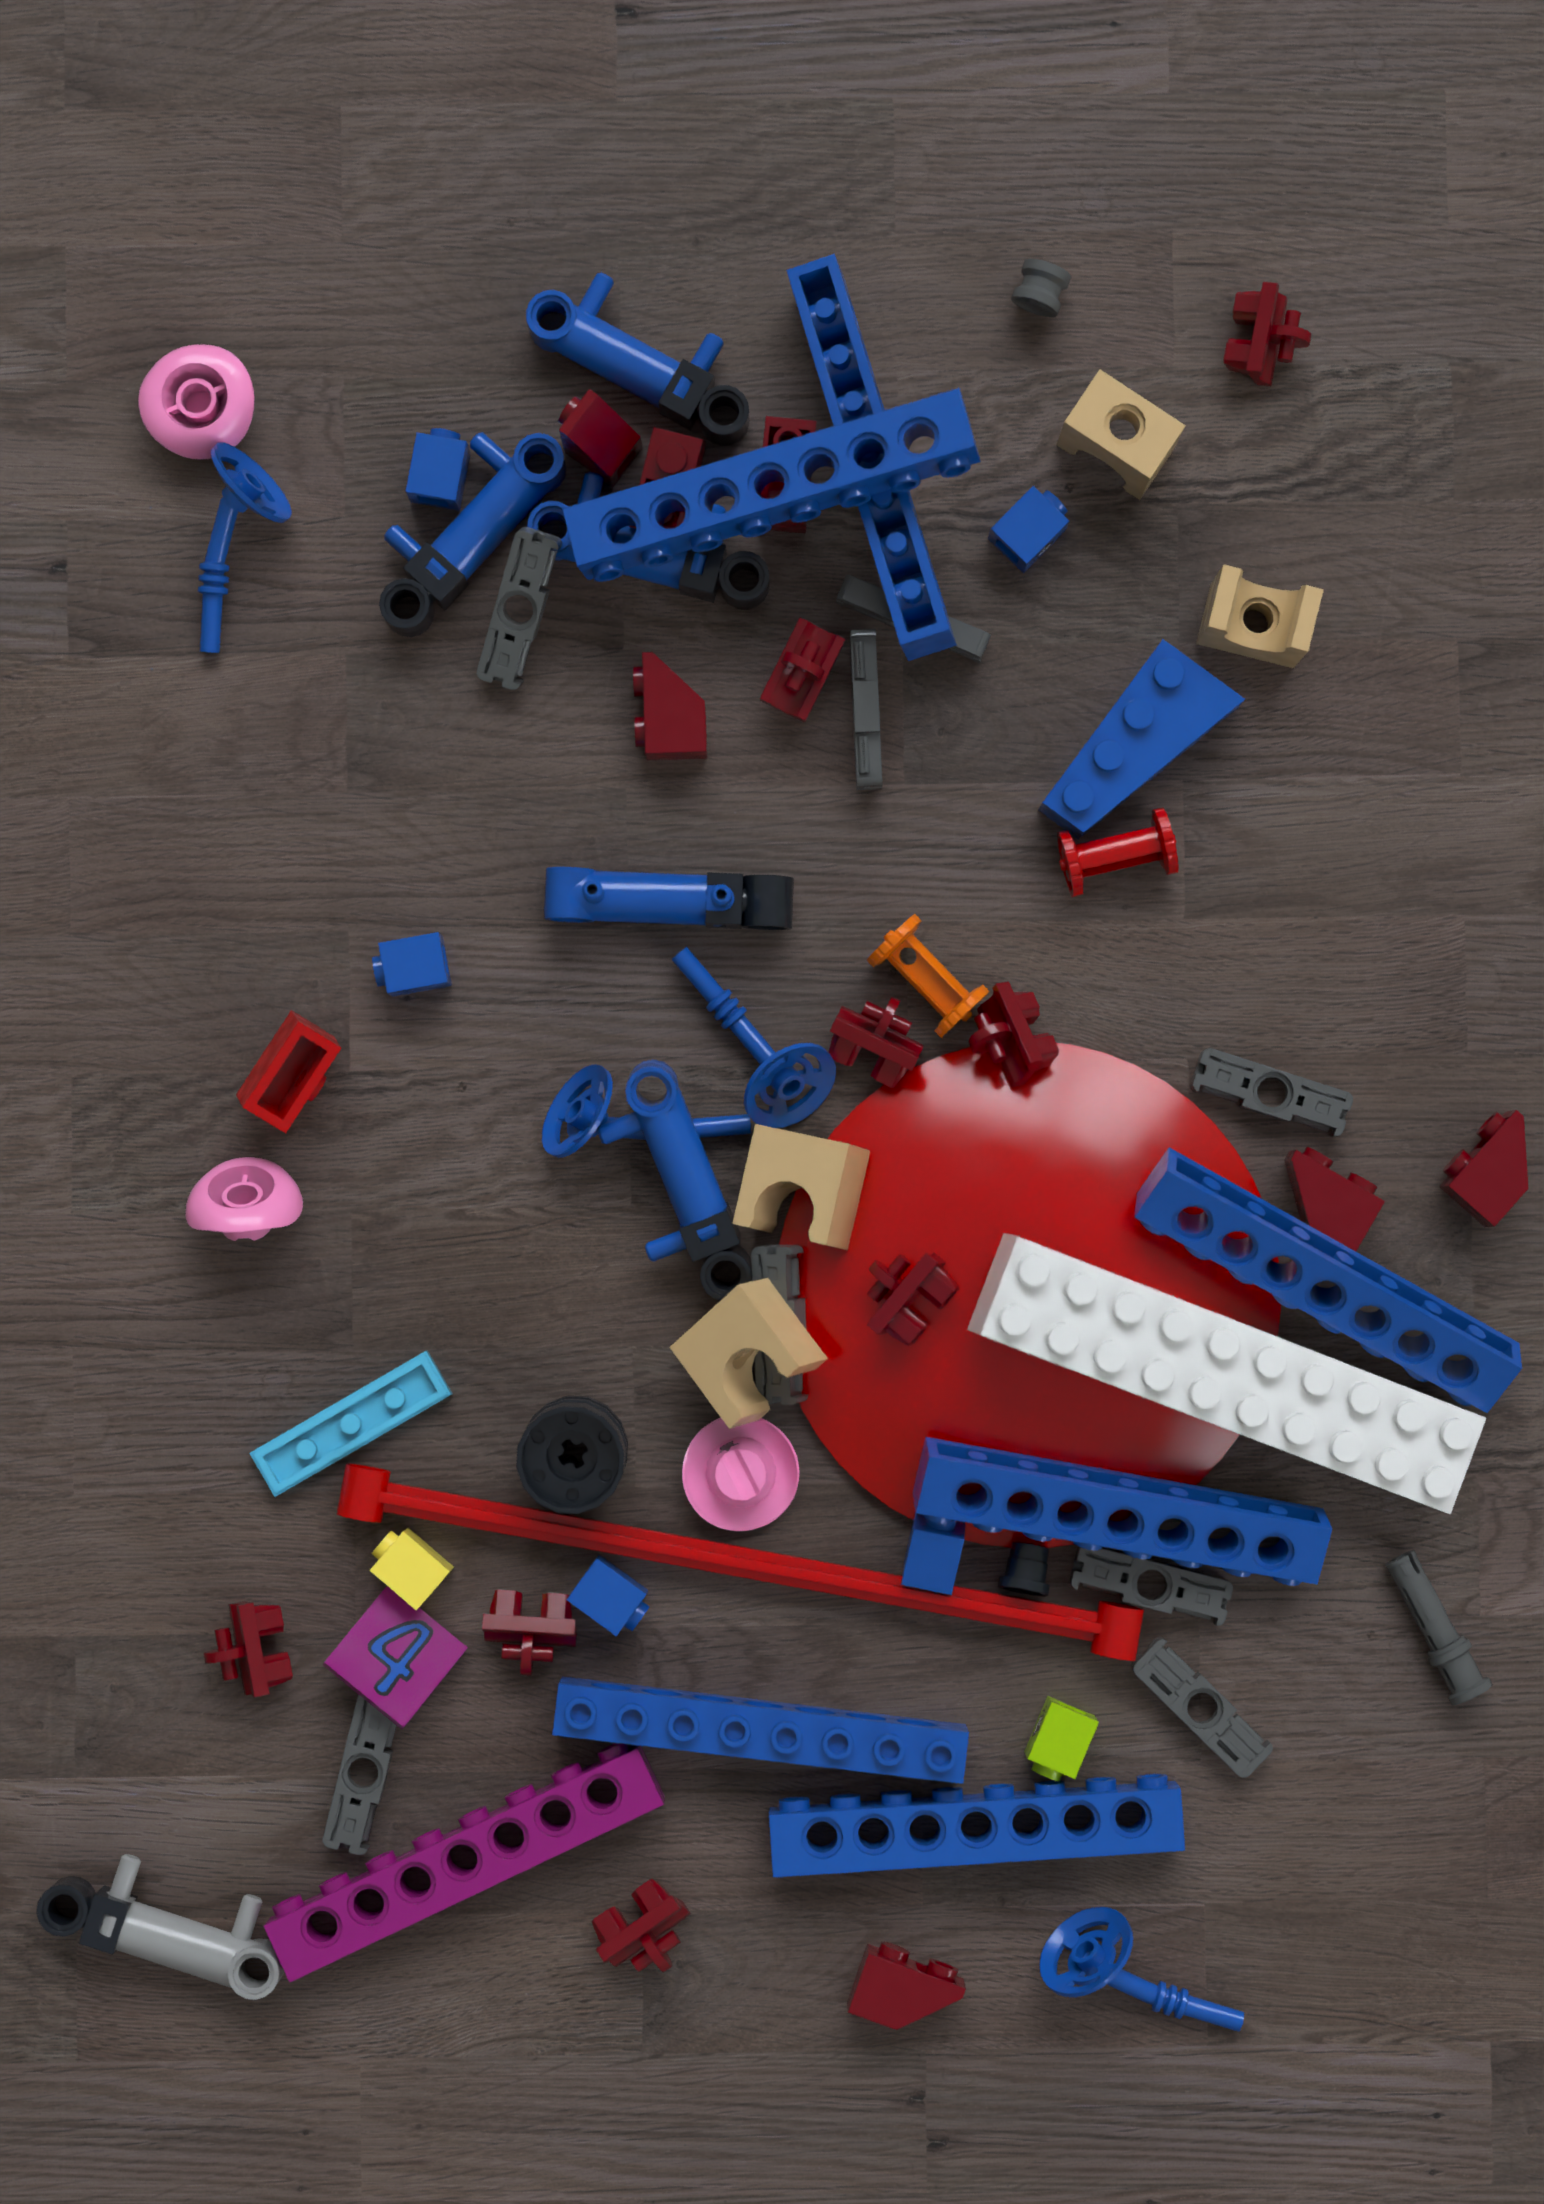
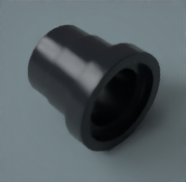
(1026, 1570)

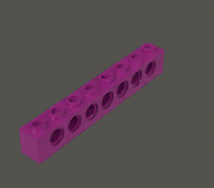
(305, 1949)

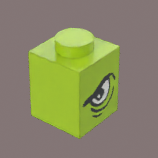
(1060, 1739)

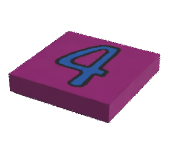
(395, 1657)

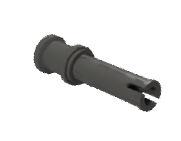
(1447, 1648)

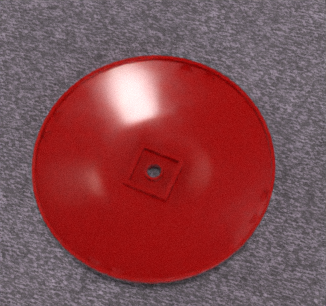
(949, 1174)

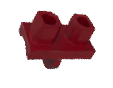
(1266, 313)
(802, 670)
(880, 1033)
(1007, 1037)
(924, 1279)
(508, 1626)
(256, 1670)
(623, 1940)

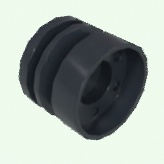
(565, 1482)

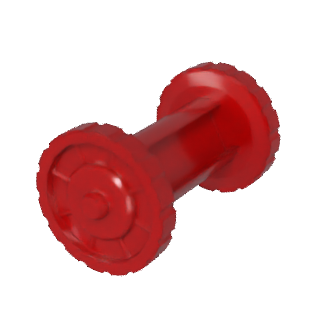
(1118, 852)

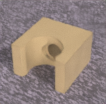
(1134, 459)
(1288, 613)
(789, 1161)
(726, 1339)

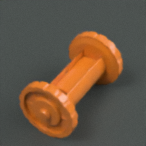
(928, 976)

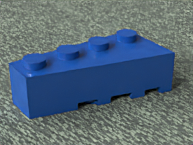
(1149, 726)

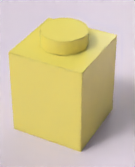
(409, 1566)

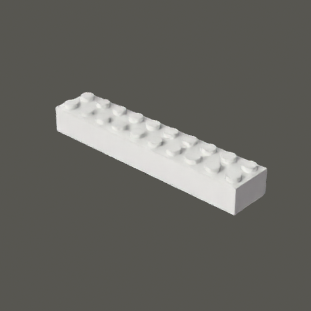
(1226, 1373)

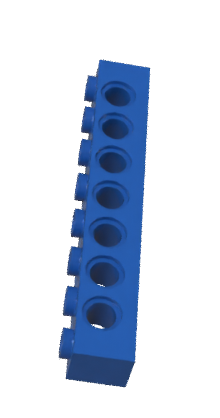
(744, 476)
(887, 516)
(1181, 1183)
(949, 1465)
(761, 1729)
(1156, 1830)

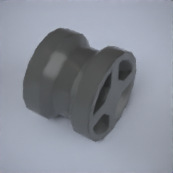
(1041, 287)

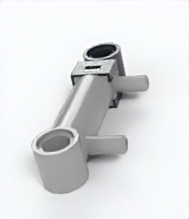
(118, 1922)

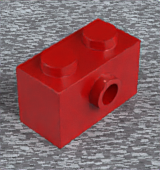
(289, 1072)

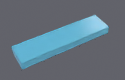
(351, 1423)

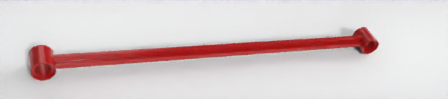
(370, 1493)

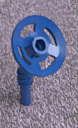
(245, 488)
(777, 1070)
(590, 1110)
(1097, 1964)

